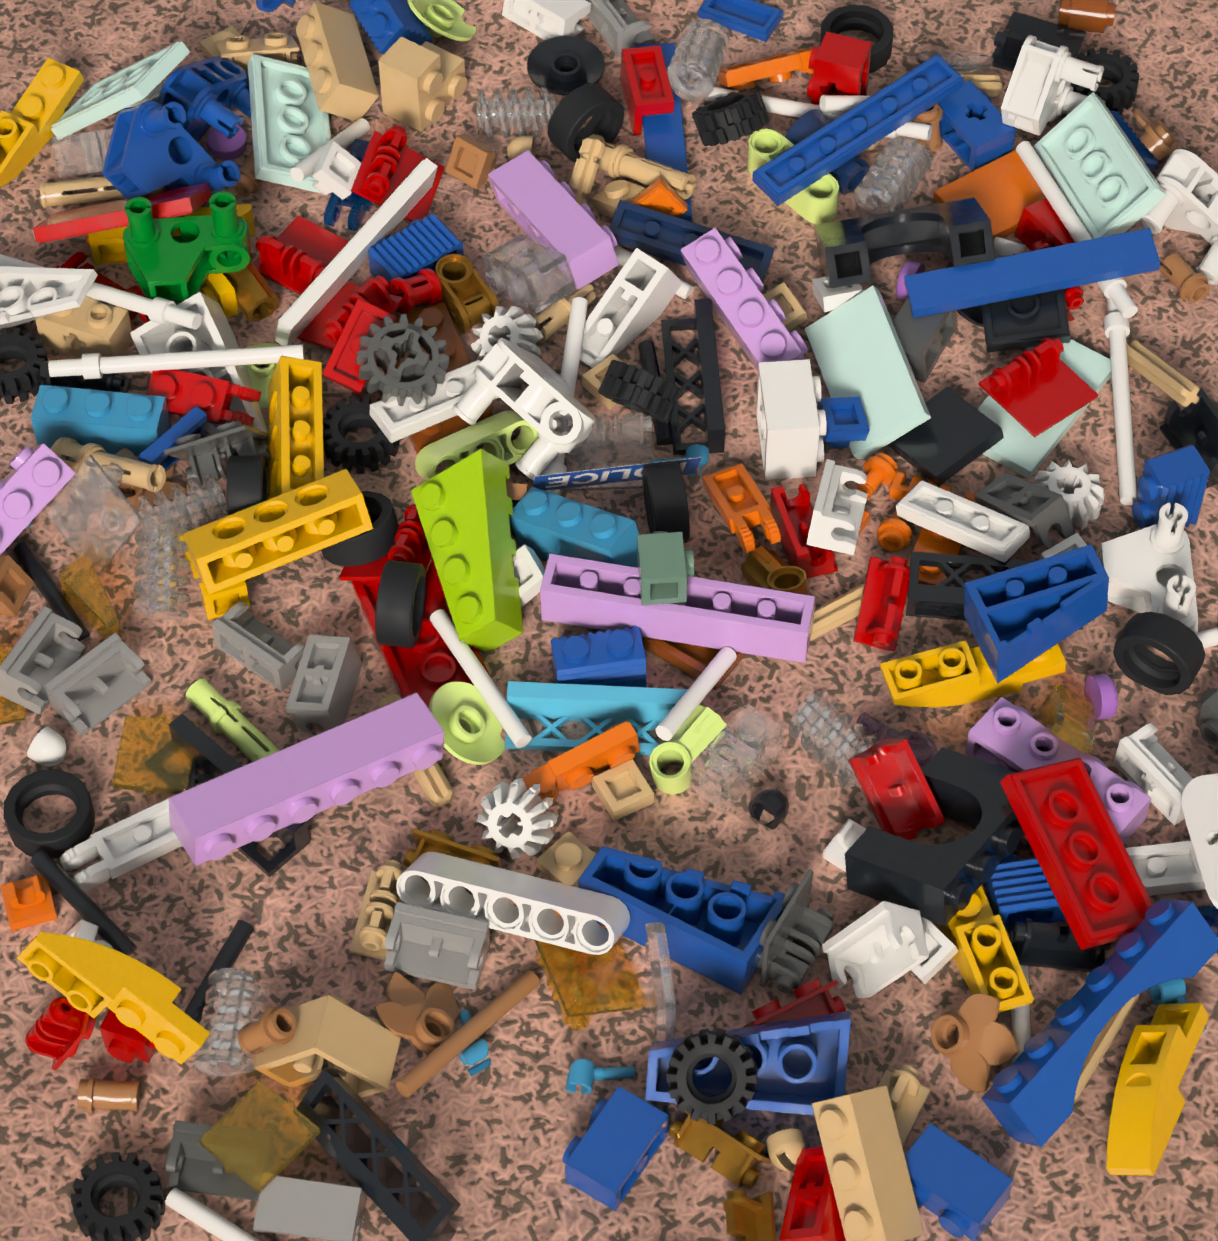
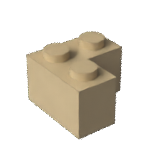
(419, 82)
(336, 1038)

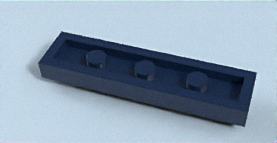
(666, 235)

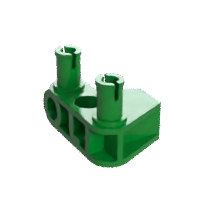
(180, 264)

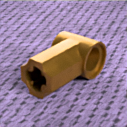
(253, 293)
(769, 571)

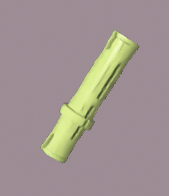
(228, 719)

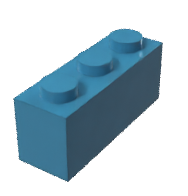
(99, 417)
(573, 529)

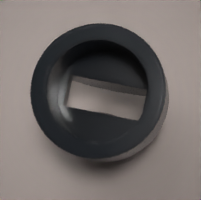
(773, 802)

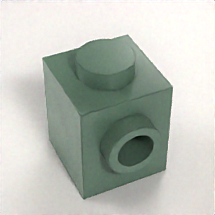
(663, 567)

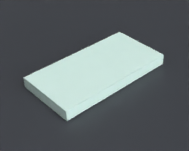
(120, 89)
(284, 120)
(1099, 169)
(866, 360)
(1018, 447)

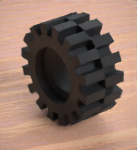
(1117, 71)
(730, 117)
(27, 377)
(639, 391)
(355, 453)
(704, 1105)
(111, 1175)

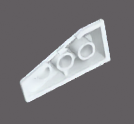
(40, 292)
(211, 335)

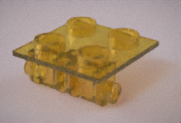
(589, 982)

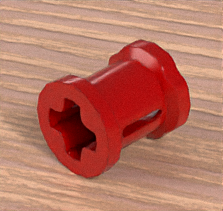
(416, 290)

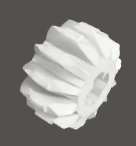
(507, 324)
(1079, 490)
(499, 815)

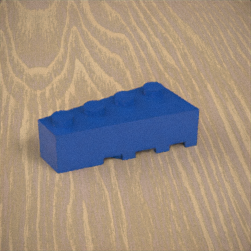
(707, 922)
(795, 1063)

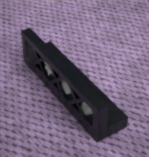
(708, 375)
(941, 600)
(216, 762)
(369, 1163)

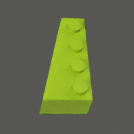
(472, 548)

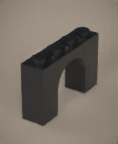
(950, 228)
(946, 875)

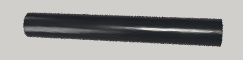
(650, 363)
(48, 586)
(82, 902)
(225, 959)

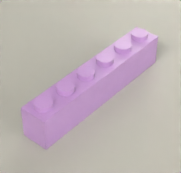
(713, 617)
(305, 779)

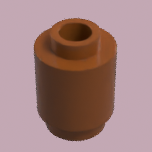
(1087, 14)

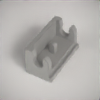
(619, 25)
(257, 646)
(39, 658)
(324, 682)
(97, 684)
(437, 946)
(310, 1209)

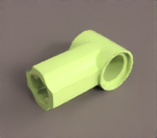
(684, 748)

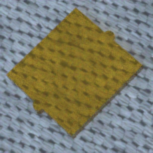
(151, 758)
(259, 1136)

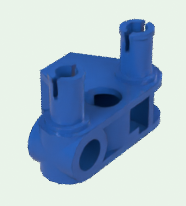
(207, 94)
(155, 151)

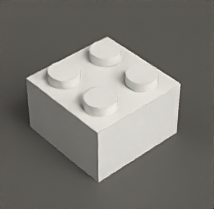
(789, 419)

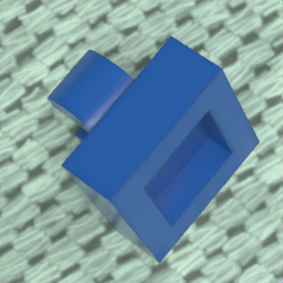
(844, 421)

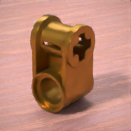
(464, 292)

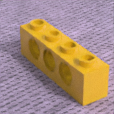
(295, 425)
(278, 531)

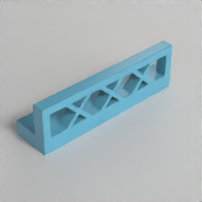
(588, 705)

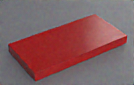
(113, 215)
(430, 660)
(1078, 851)

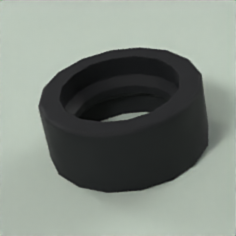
(865, 19)
(573, 113)
(245, 482)
(666, 498)
(371, 544)
(400, 604)
(1167, 636)
(37, 786)

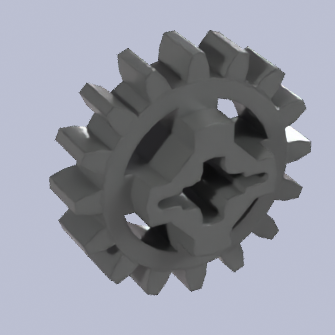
(388, 346)

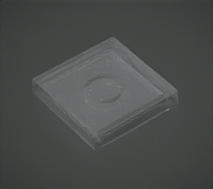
(660, 982)

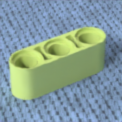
(815, 203)
(492, 432)

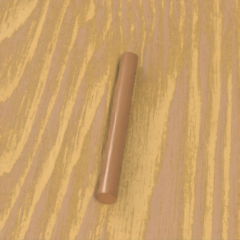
(467, 1034)

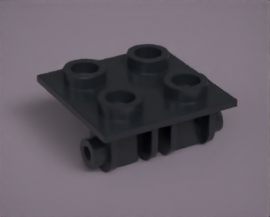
(1020, 26)

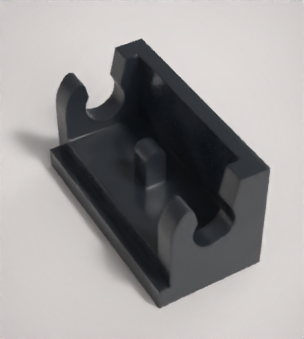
(1197, 427)

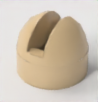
(520, 145)
(788, 1141)

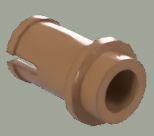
(932, 117)
(247, 181)
(1189, 283)
(273, 1028)
(108, 1094)

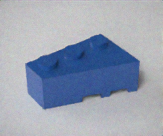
(1034, 607)

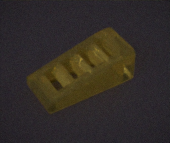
(88, 597)
(1069, 718)

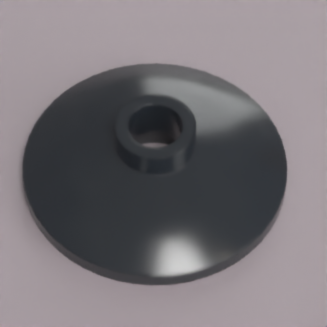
(565, 64)

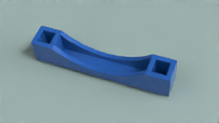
(1041, 1084)

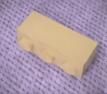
(336, 62)
(868, 1167)

